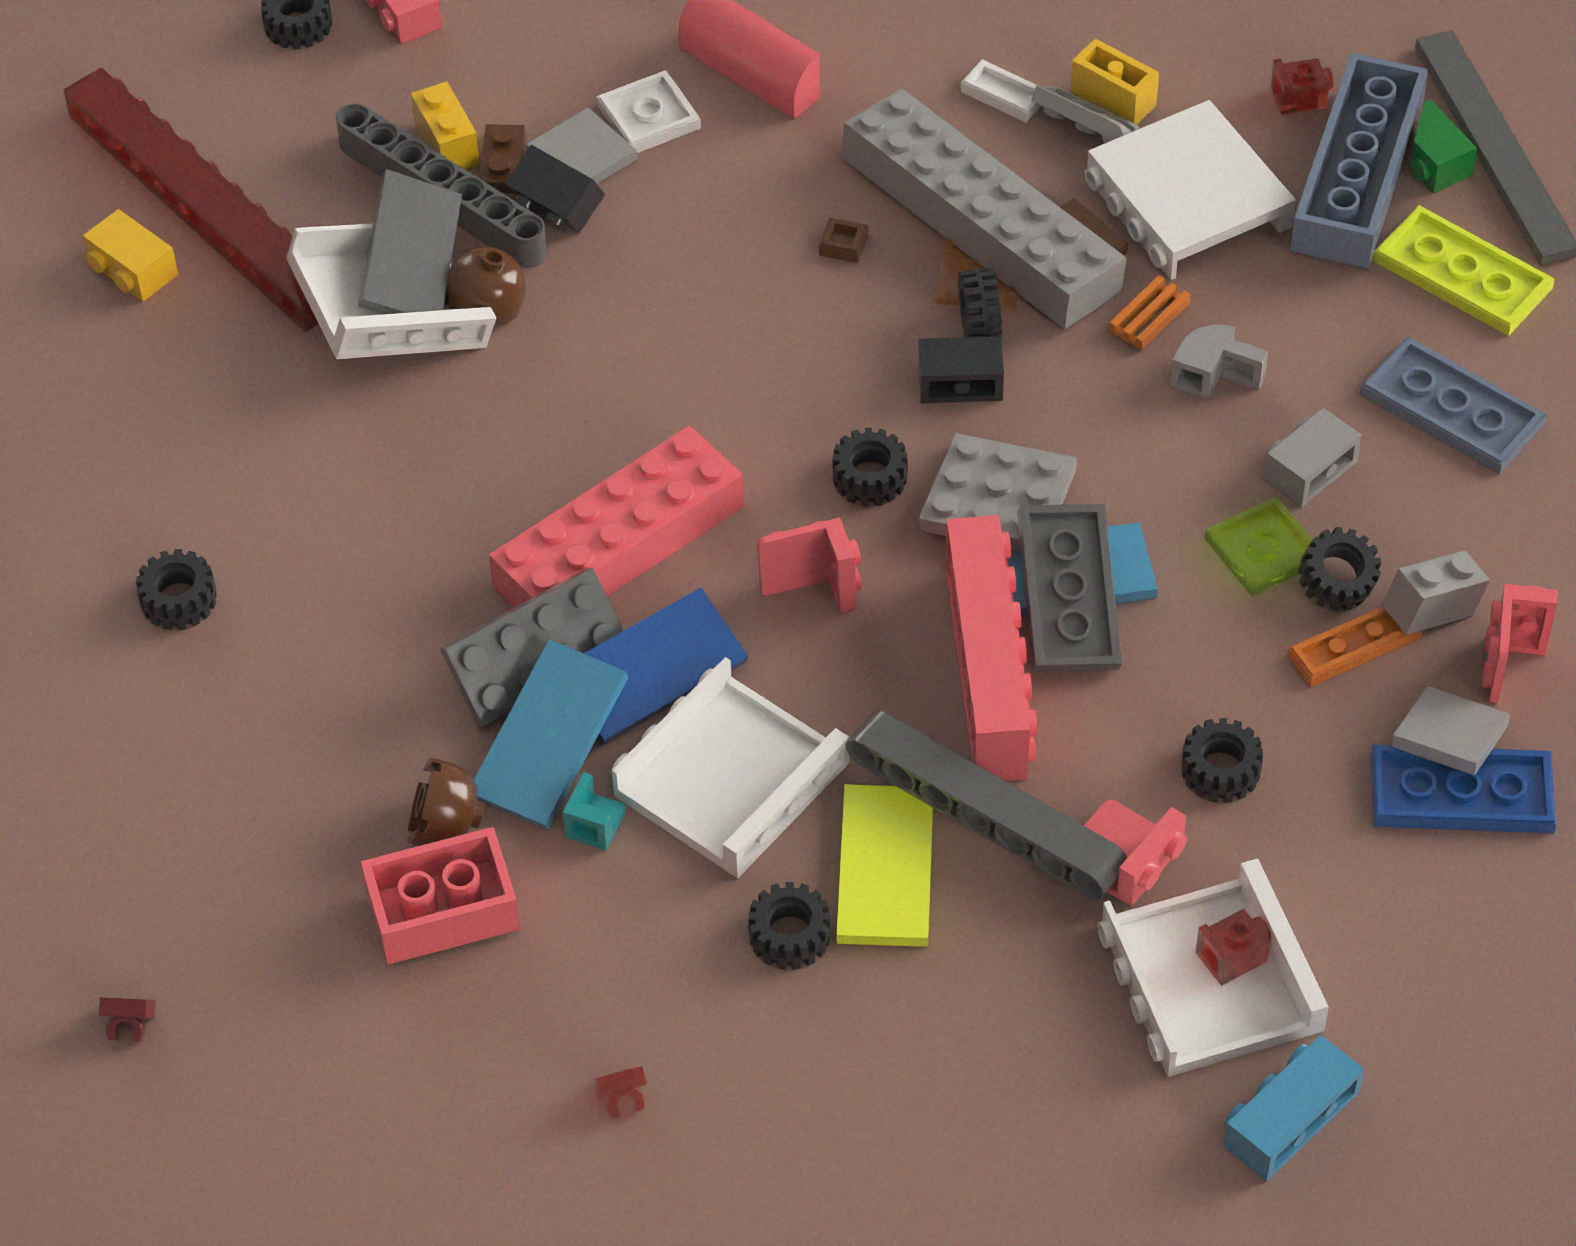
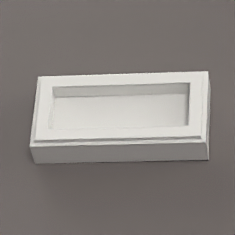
(1001, 90)

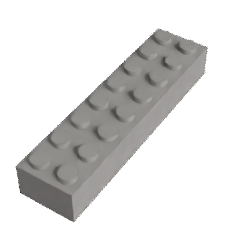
(984, 208)

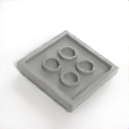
(994, 479)

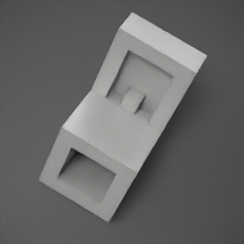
(1213, 354)

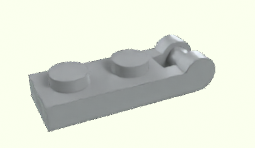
(1087, 115)

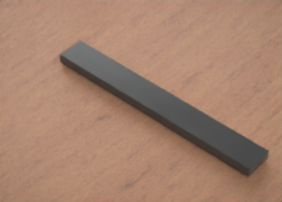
(1497, 148)

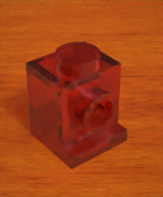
(1300, 85)
(1233, 945)

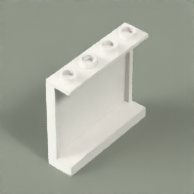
(1187, 185)
(331, 272)
(727, 770)
(1181, 1002)

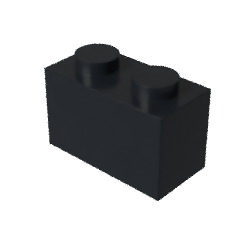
(554, 189)
(960, 369)

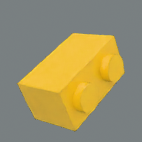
(1114, 81)
(445, 125)
(130, 255)

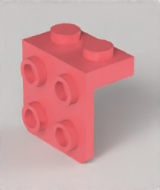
(811, 557)
(1519, 625)
(1144, 843)

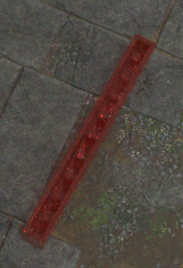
(190, 188)

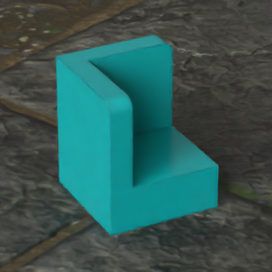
(591, 816)

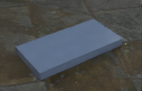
(1453, 405)

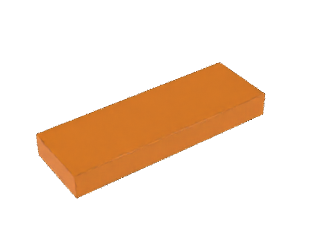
(1348, 646)

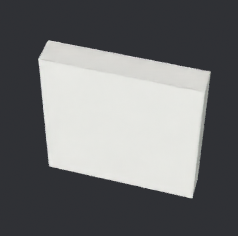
(649, 111)

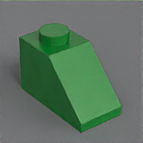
(1440, 150)

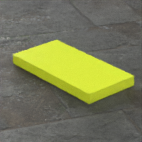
(1463, 270)
(884, 867)

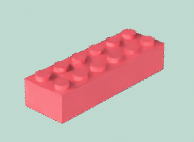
(624, 520)
(990, 647)

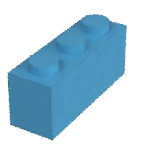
(1292, 1106)

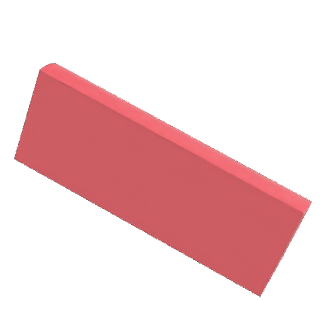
(751, 53)

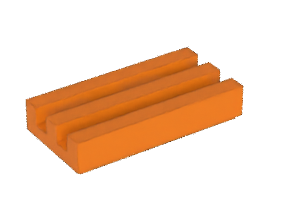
(1151, 300)

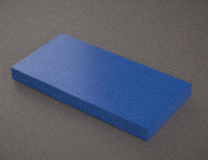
(665, 659)
(1506, 794)

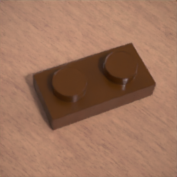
(501, 154)

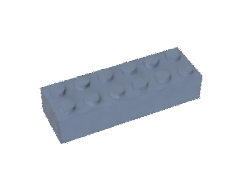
(1359, 160)

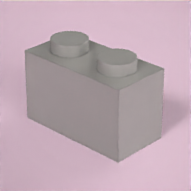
(1311, 456)
(1435, 592)

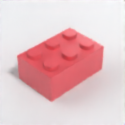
(440, 895)

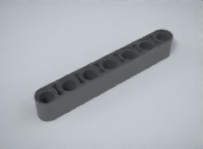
(483, 209)
(987, 804)

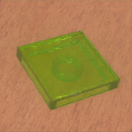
(1260, 545)

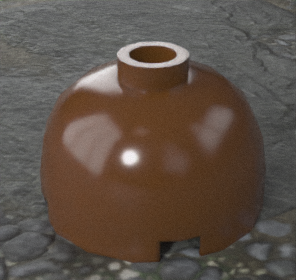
(486, 279)
(444, 805)

